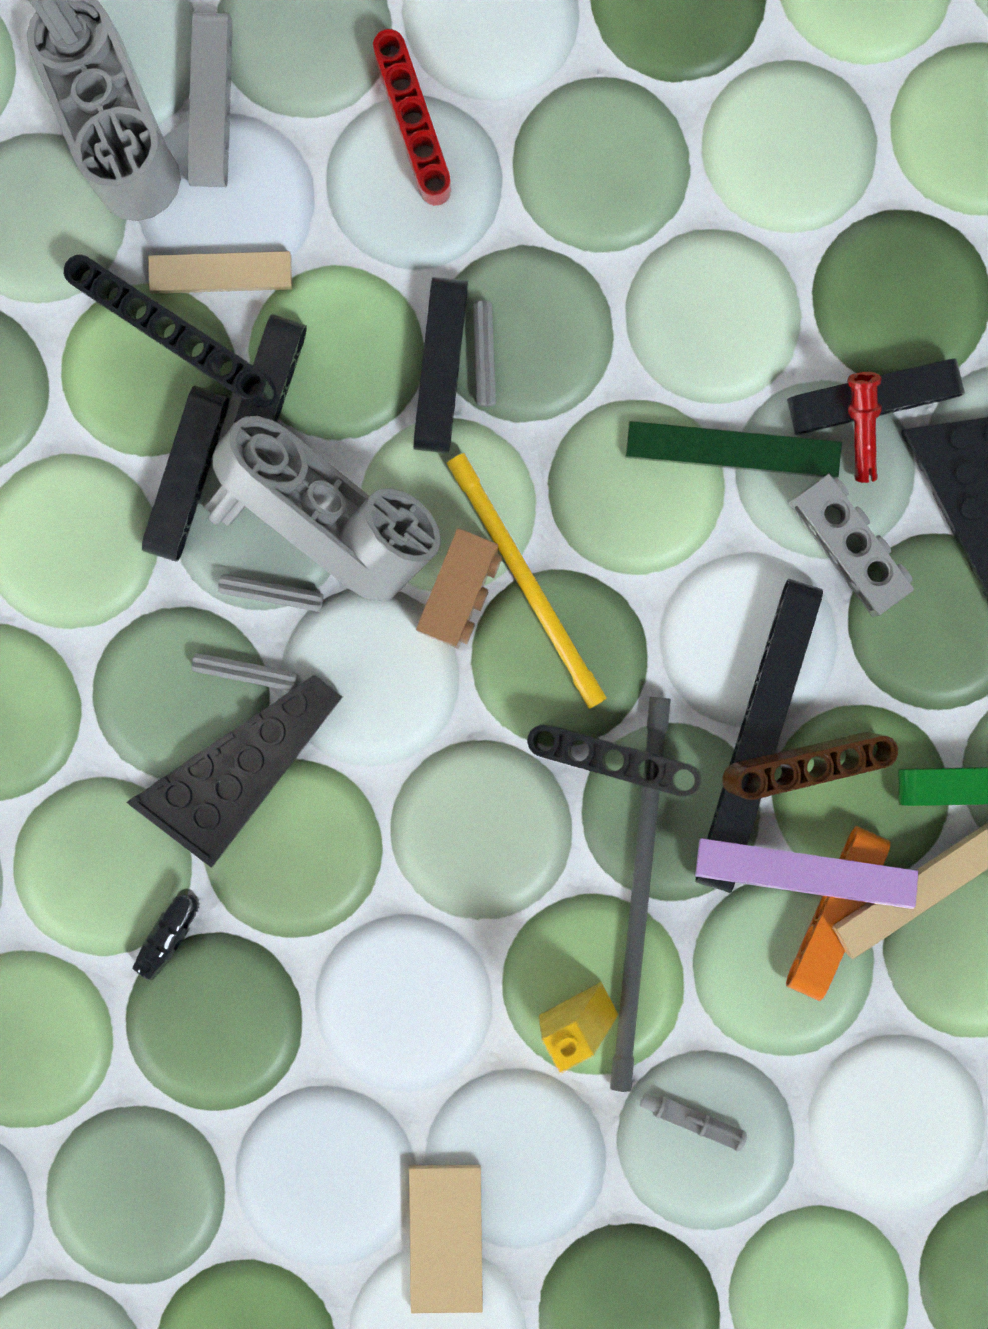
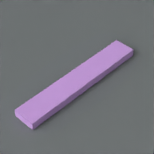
(807, 873)

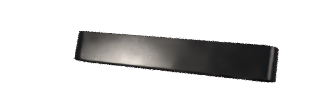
(157, 319)

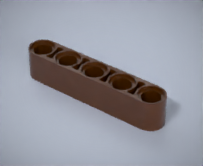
(795, 762)

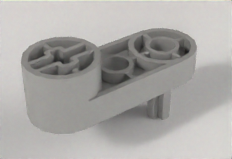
(75, 65)
(358, 538)

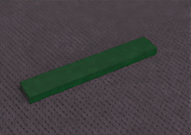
(733, 449)

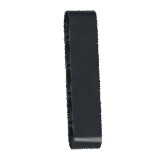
(277, 360)
(440, 365)
(896, 393)
(185, 473)
(596, 760)

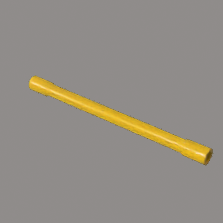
(582, 676)

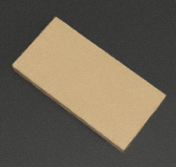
(445, 1239)

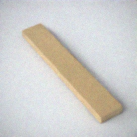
(935, 882)

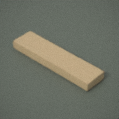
(220, 272)

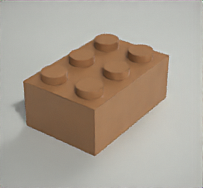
(459, 589)

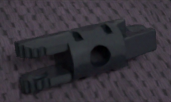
(166, 936)

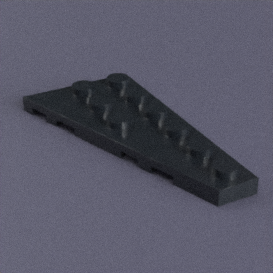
(957, 469)
(225, 784)

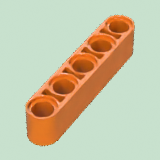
(821, 949)

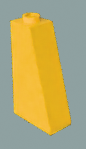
(577, 1026)

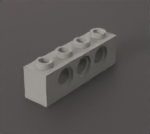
(853, 567)

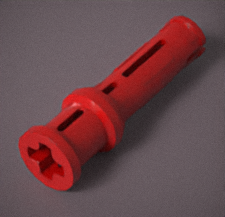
(864, 412)

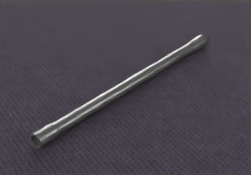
(623, 1058)

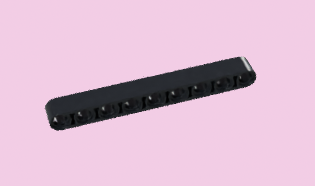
(766, 709)

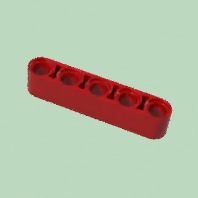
(406, 102)

